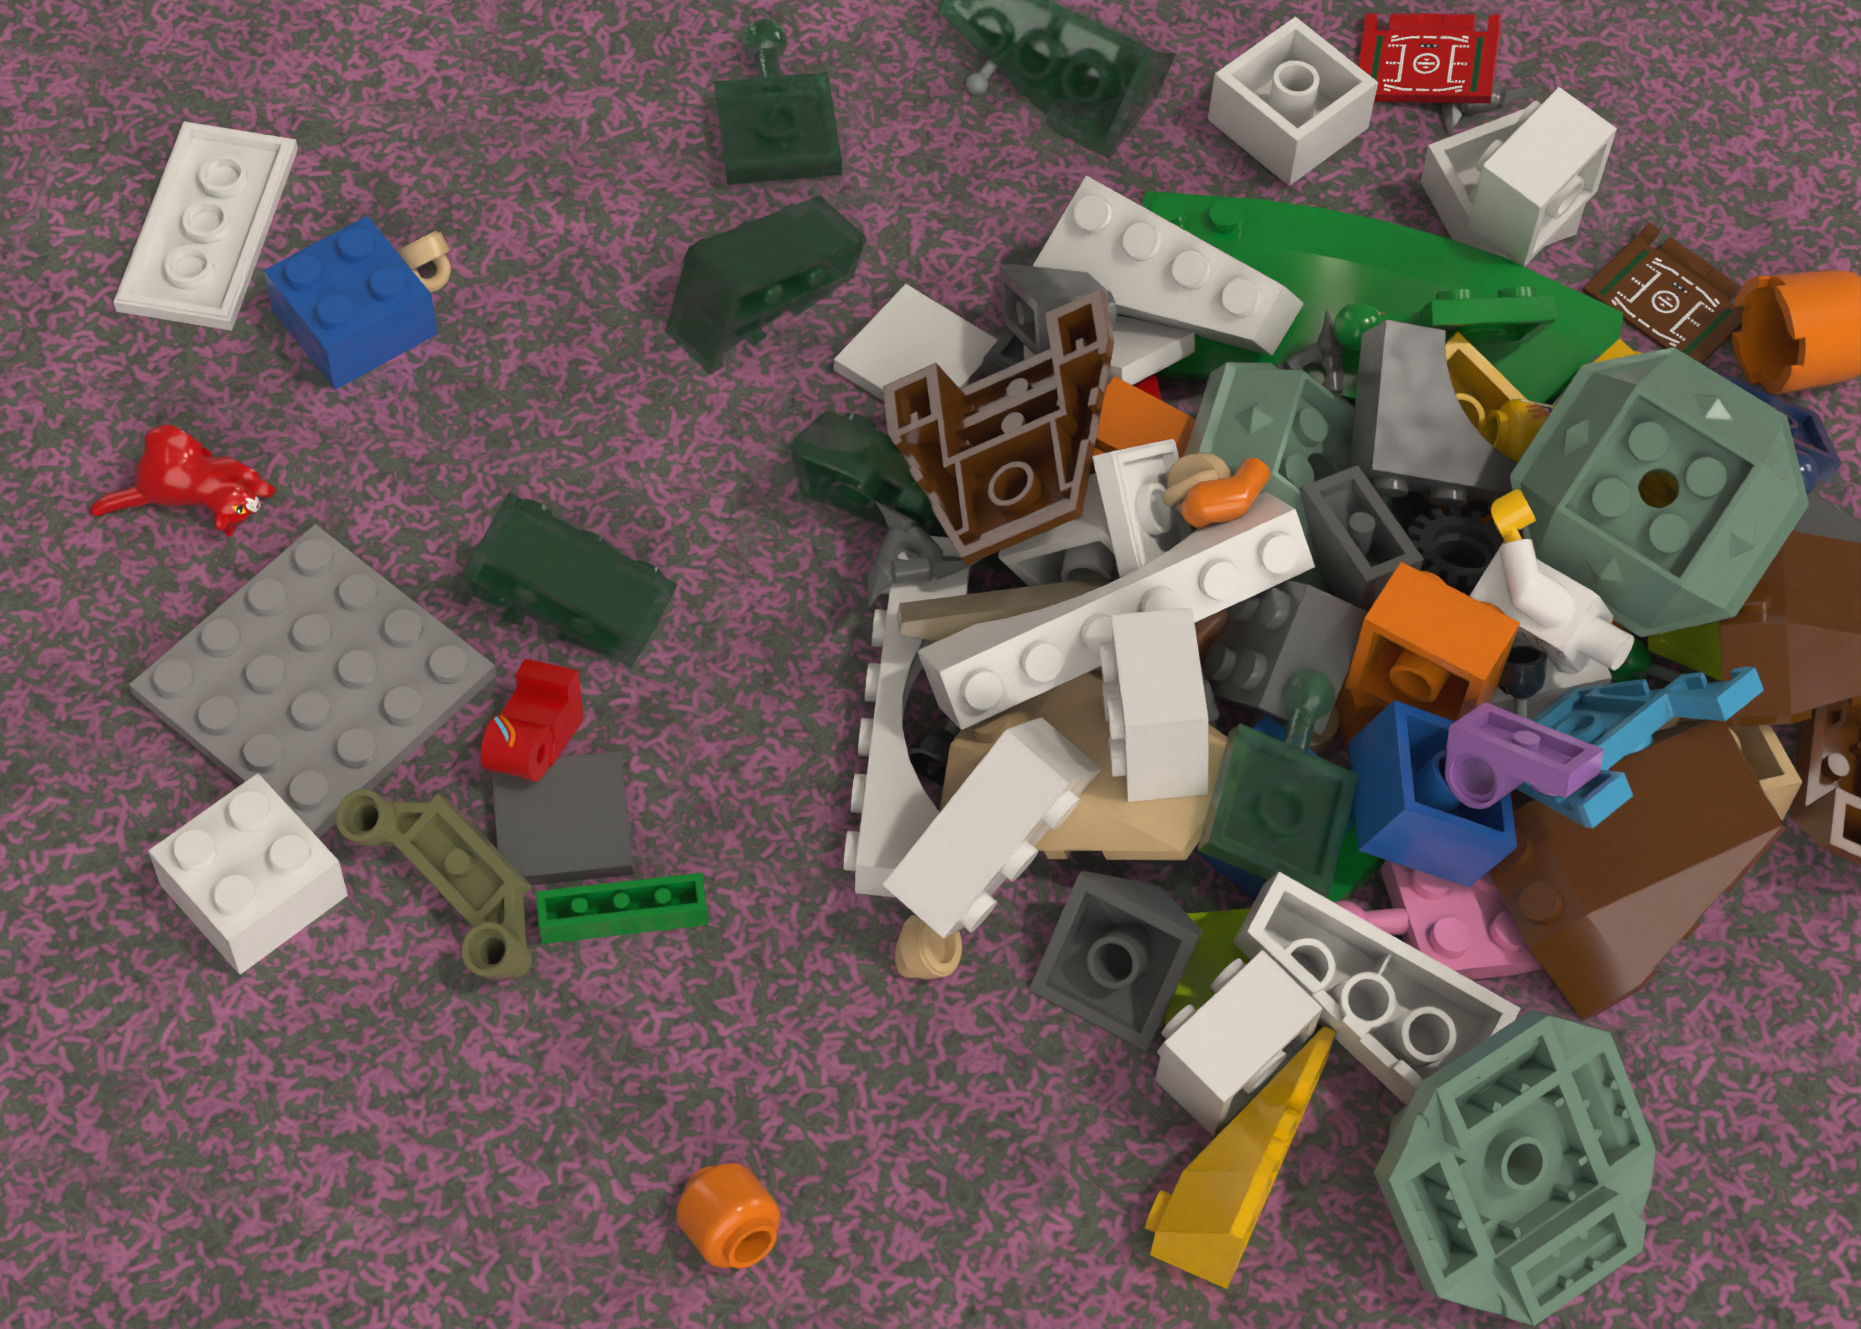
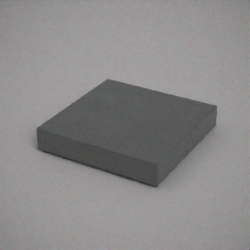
(567, 822)

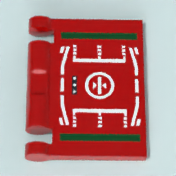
(1431, 57)

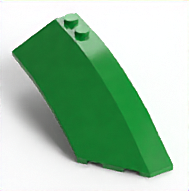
(1351, 258)

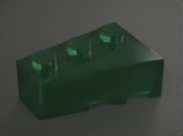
(756, 274)
(565, 580)

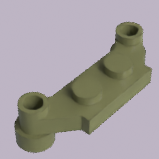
(459, 865)

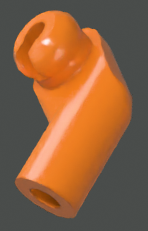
(1225, 497)

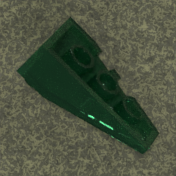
(1069, 63)
(854, 464)

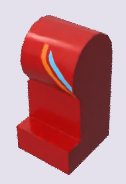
(534, 721)

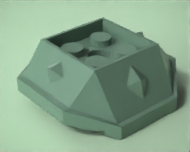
(1288, 426)
(1731, 474)
(1521, 1169)

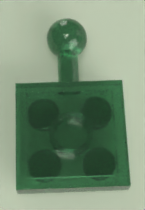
(776, 122)
(1276, 801)

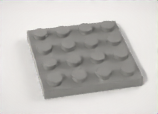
(314, 678)

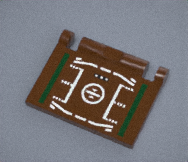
(1670, 295)

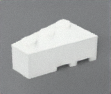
(991, 827)

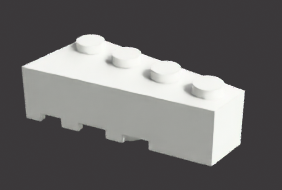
(1167, 273)
(1381, 995)

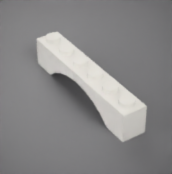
(1027, 654)
(891, 795)

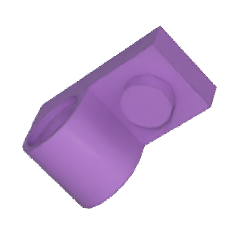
(1499, 751)

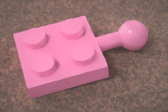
(1451, 923)

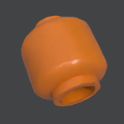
(728, 1216)

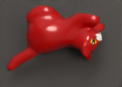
(183, 473)

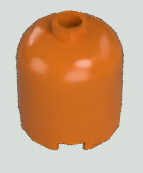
(1800, 329)

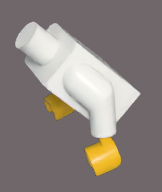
(1552, 608)

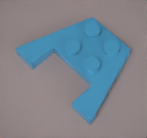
(1622, 722)

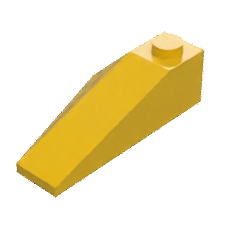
(1227, 1184)

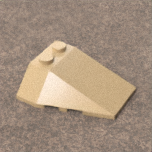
(1103, 816)

